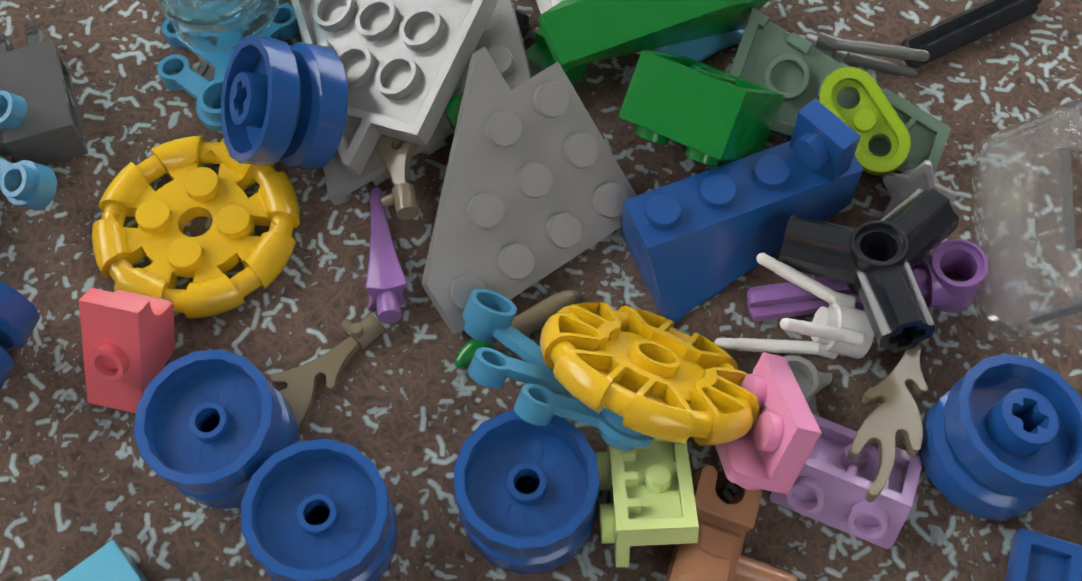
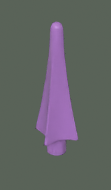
(384, 274)

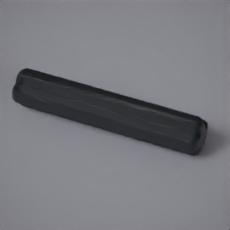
(967, 27)

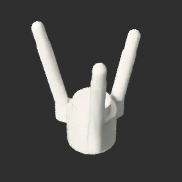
(833, 329)

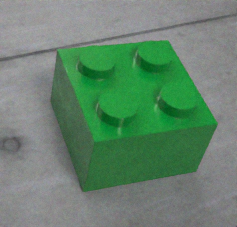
(699, 107)

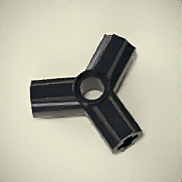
(885, 287)

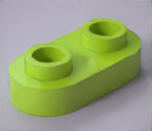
(870, 118)

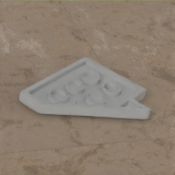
(396, 61)
(520, 188)

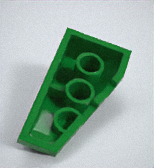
(606, 29)

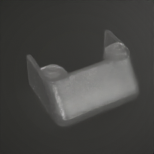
(1030, 230)

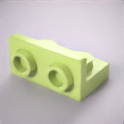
(648, 497)

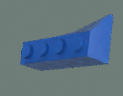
(713, 225)

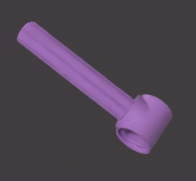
(938, 291)

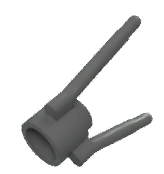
(848, 49)

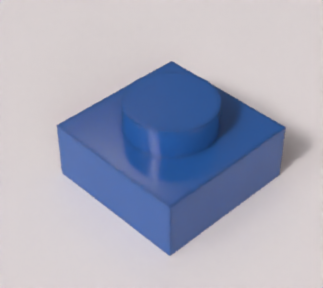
(823, 141)
(1043, 558)

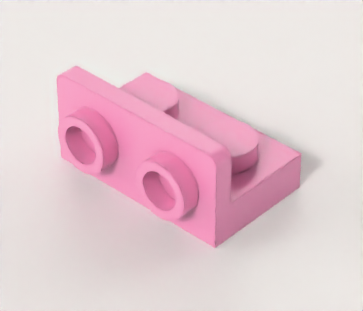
(780, 437)

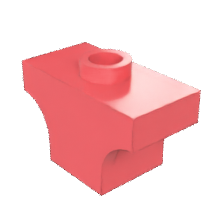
(123, 345)

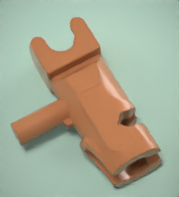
(721, 538)

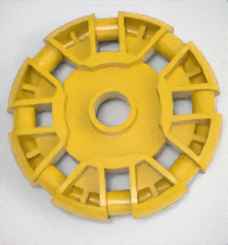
(193, 194)
(648, 373)

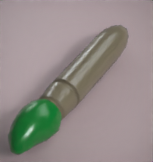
(526, 322)

